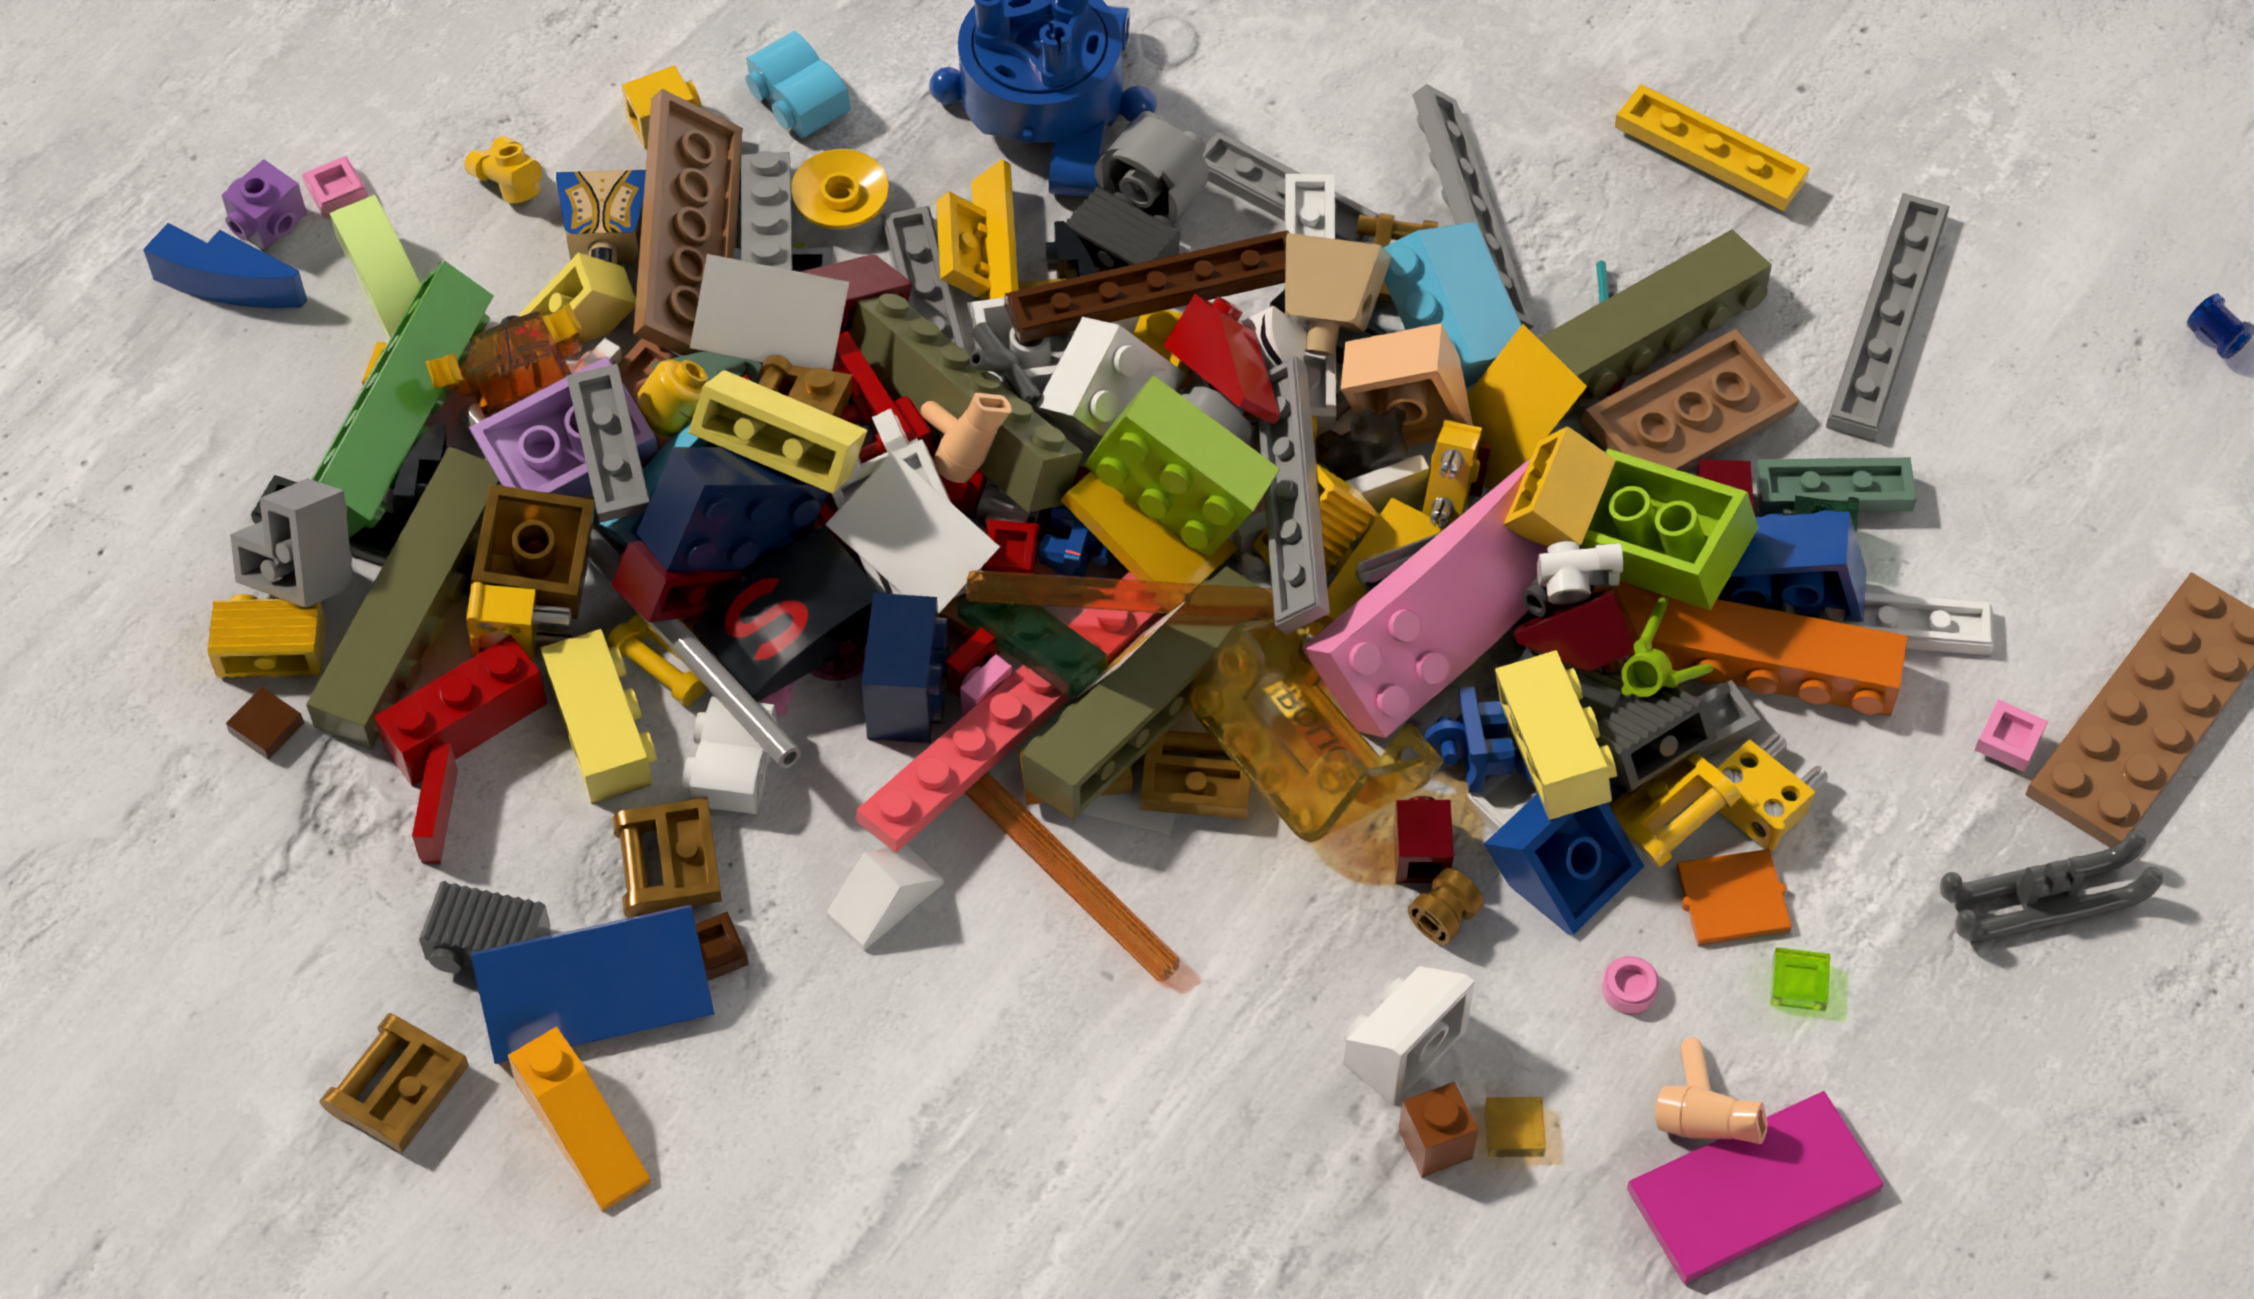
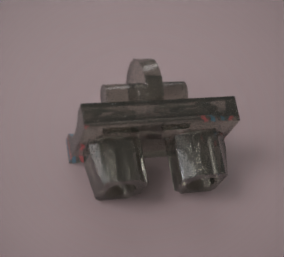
(1368, 446)

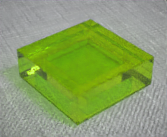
(1800, 979)

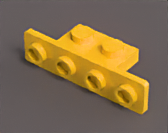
(979, 236)

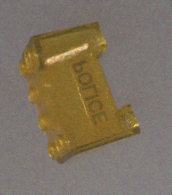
(1292, 740)

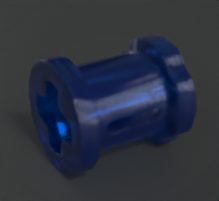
(2220, 326)

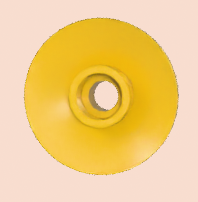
(837, 175)

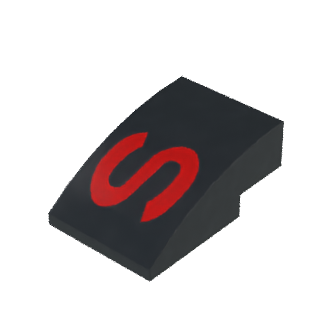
(789, 614)

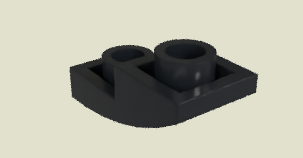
(1067, 254)
(417, 473)

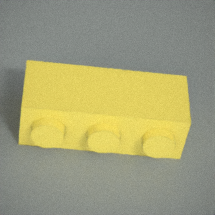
(777, 431)
(599, 715)
(1556, 734)

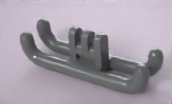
(2051, 892)

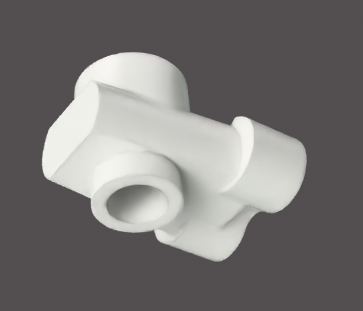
(1571, 570)

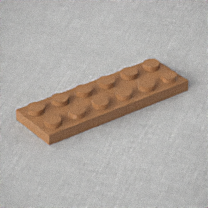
(685, 215)
(2150, 713)

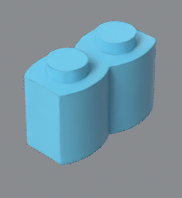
(797, 85)

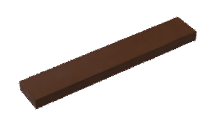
(1148, 286)

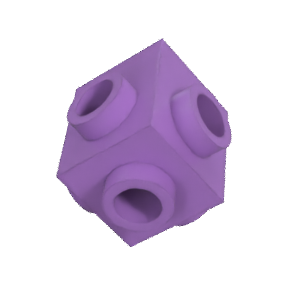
(263, 205)

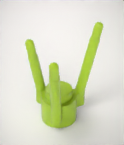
(1651, 668)

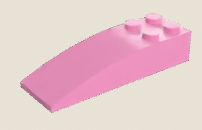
(1429, 616)

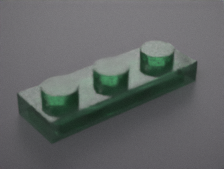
(1038, 642)

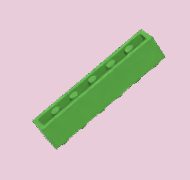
(400, 394)

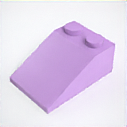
(540, 443)

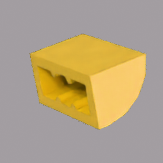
(1560, 489)

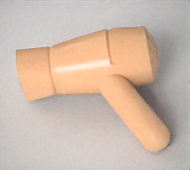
(967, 438)
(1704, 1114)

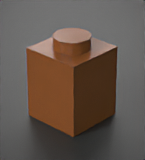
(1438, 1129)

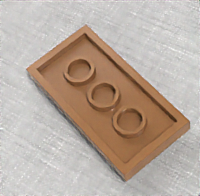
(1693, 406)

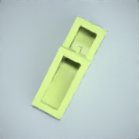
(377, 259)

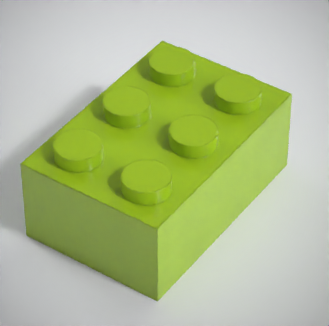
(1181, 467)
(1673, 529)

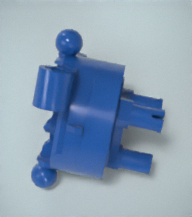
(1046, 77)

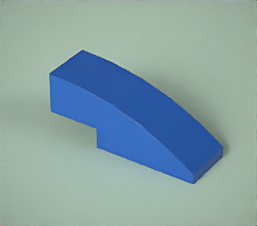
(223, 270)

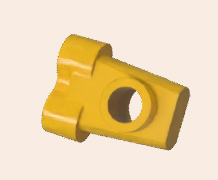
(509, 167)

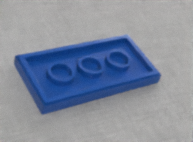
(594, 981)

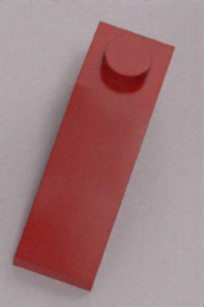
(1224, 354)

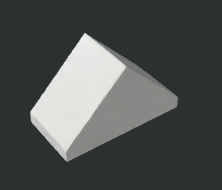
(881, 893)

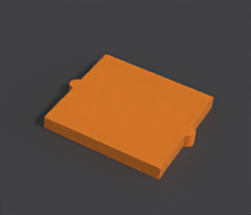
(1733, 897)

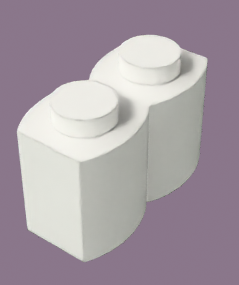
(728, 761)

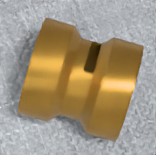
(1444, 908)

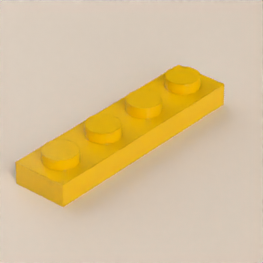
(1712, 147)

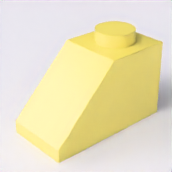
(594, 289)

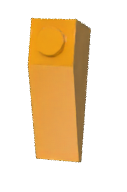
(577, 1118)

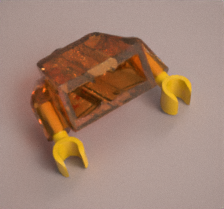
(512, 359)

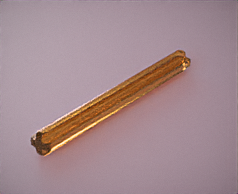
(1119, 594)
(1074, 878)

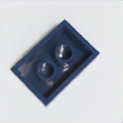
(725, 511)

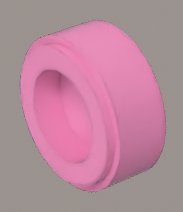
(1630, 985)

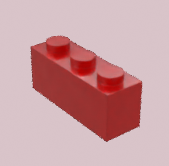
(462, 707)

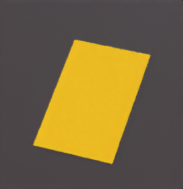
(1520, 402)

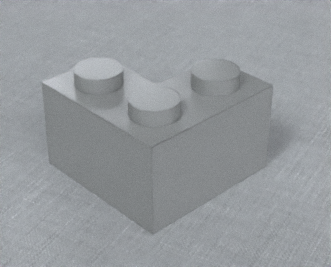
(298, 546)

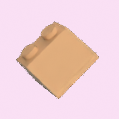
(1409, 371)

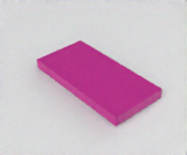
(1750, 1194)

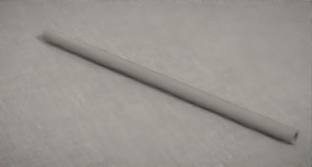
(691, 651)

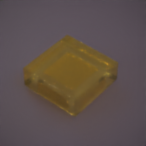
(1515, 1127)

